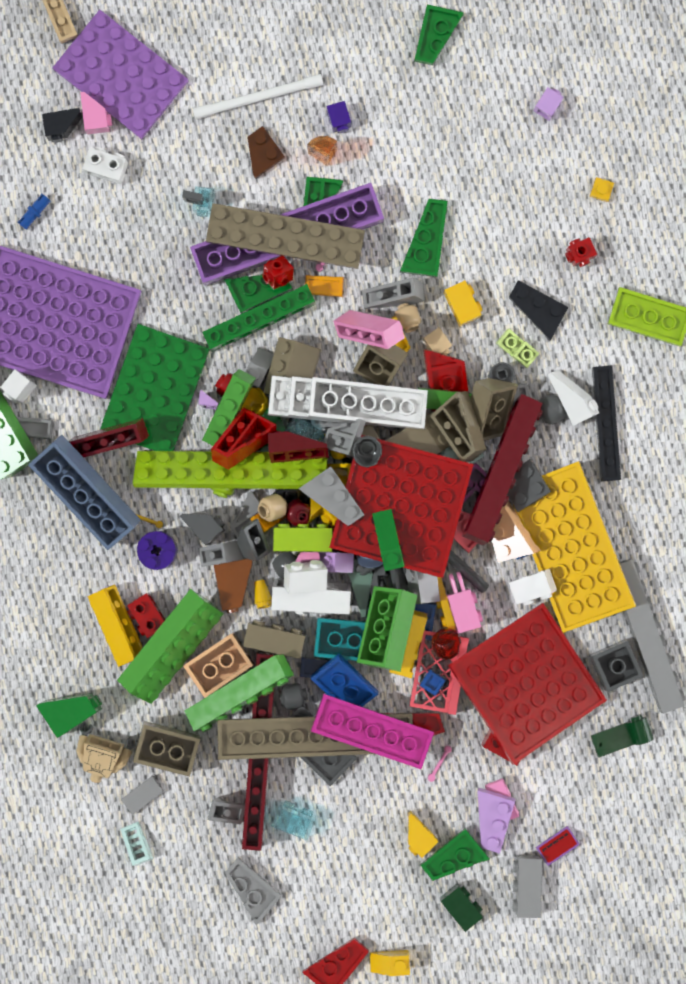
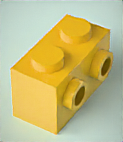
(462, 303)

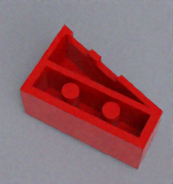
(241, 438)

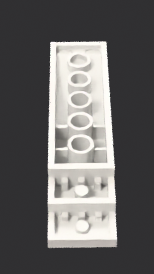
(347, 401)

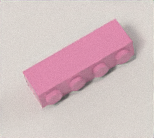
(369, 329)

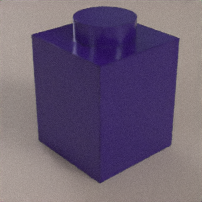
(339, 117)

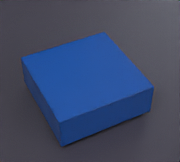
(432, 682)

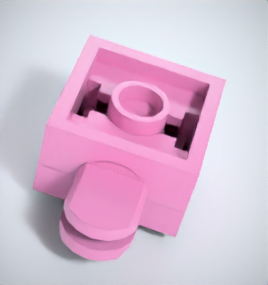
(463, 606)

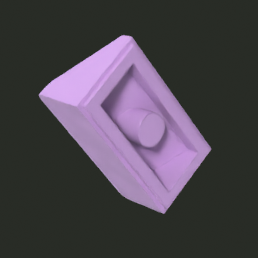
(206, 401)

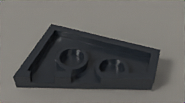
(539, 308)

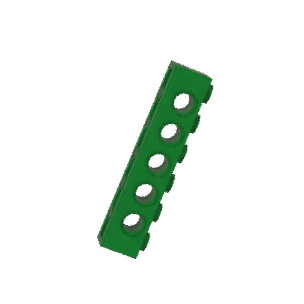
(259, 318)

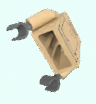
(101, 755)

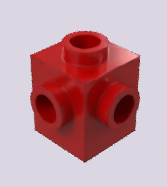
(587, 252)
(278, 272)

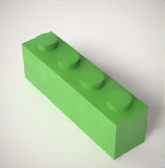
(229, 405)

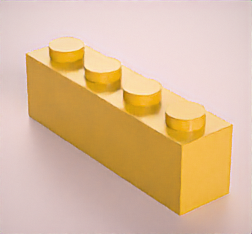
(115, 624)

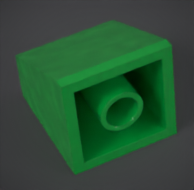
(69, 711)

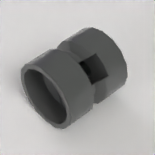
(502, 371)

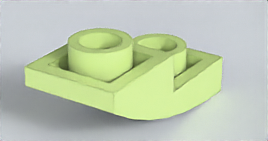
(517, 348)

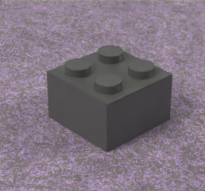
(616, 665)

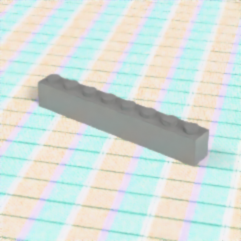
(651, 644)

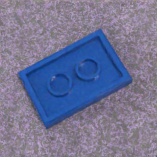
(344, 682)

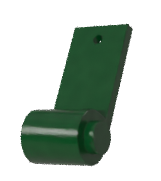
(622, 736)

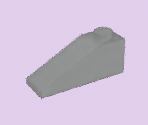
(394, 294)

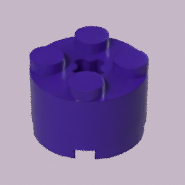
(147, 545)

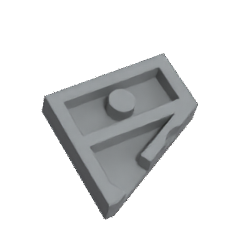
(344, 436)
(245, 513)

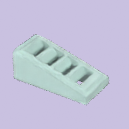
(145, 848)

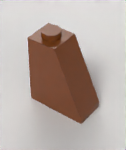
(232, 583)

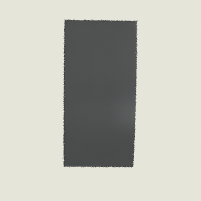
(377, 579)

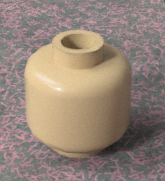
(408, 317)
(272, 507)

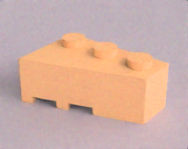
(511, 537)

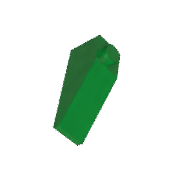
(388, 540)

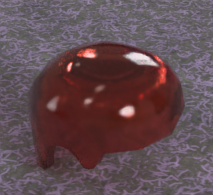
(446, 643)

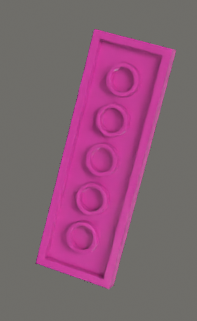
(372, 731)

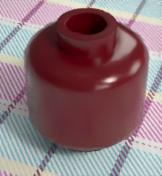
(298, 512)

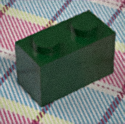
(461, 906)

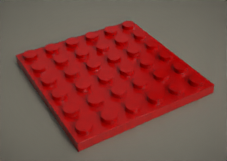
(425, 502)
(527, 683)

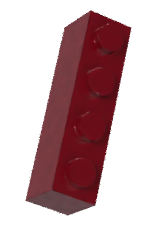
(110, 438)

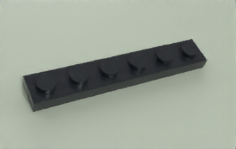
(606, 423)

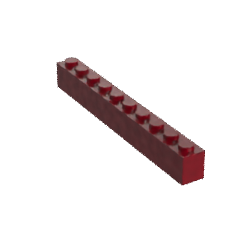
(257, 777)

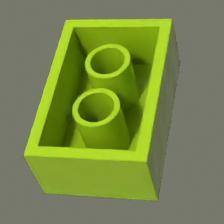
(302, 538)

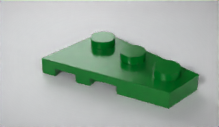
(435, 32)
(253, 291)
(455, 855)

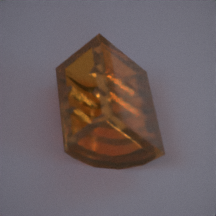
(322, 148)

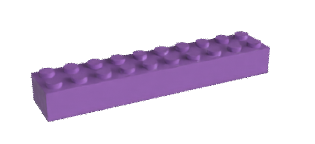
(352, 209)

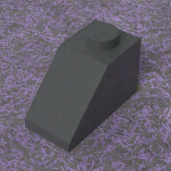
(253, 541)

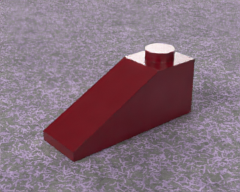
(293, 447)

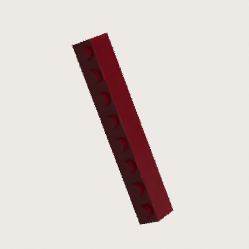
(502, 470)

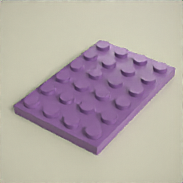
(120, 74)

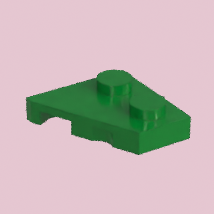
(320, 188)

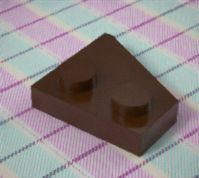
(263, 152)

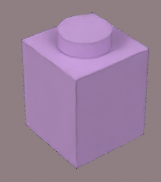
(548, 103)

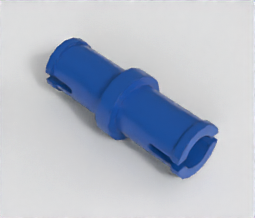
(34, 211)

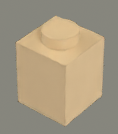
(437, 342)

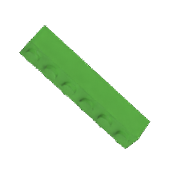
(239, 693)

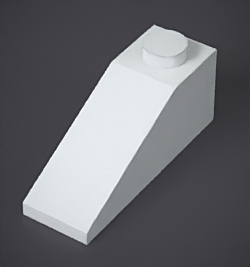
(574, 399)

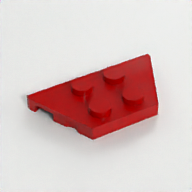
(445, 372)

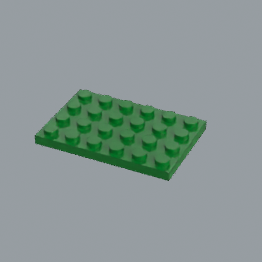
(156, 386)

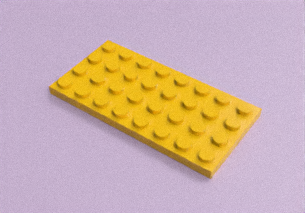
(576, 551)

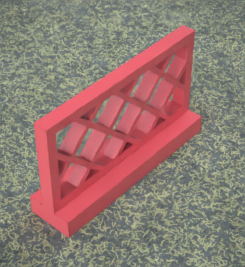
(453, 687)

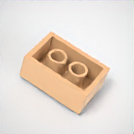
(218, 665)

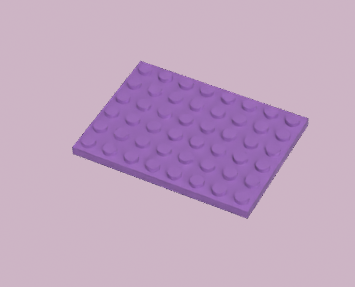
(62, 322)

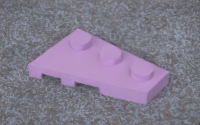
(493, 818)

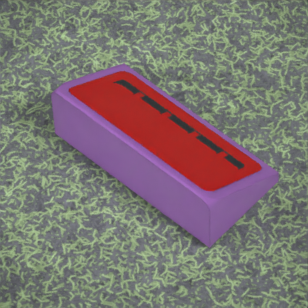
(557, 845)

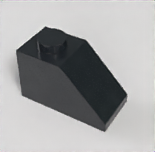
(61, 123)

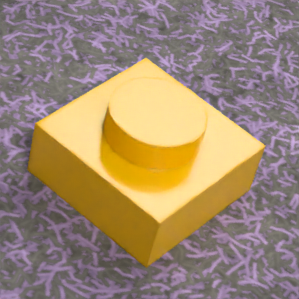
(601, 189)

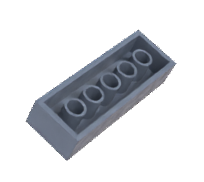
(84, 492)

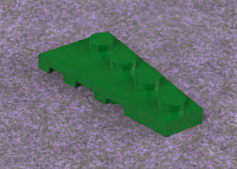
(426, 246)

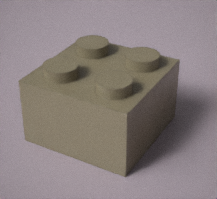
(380, 364)

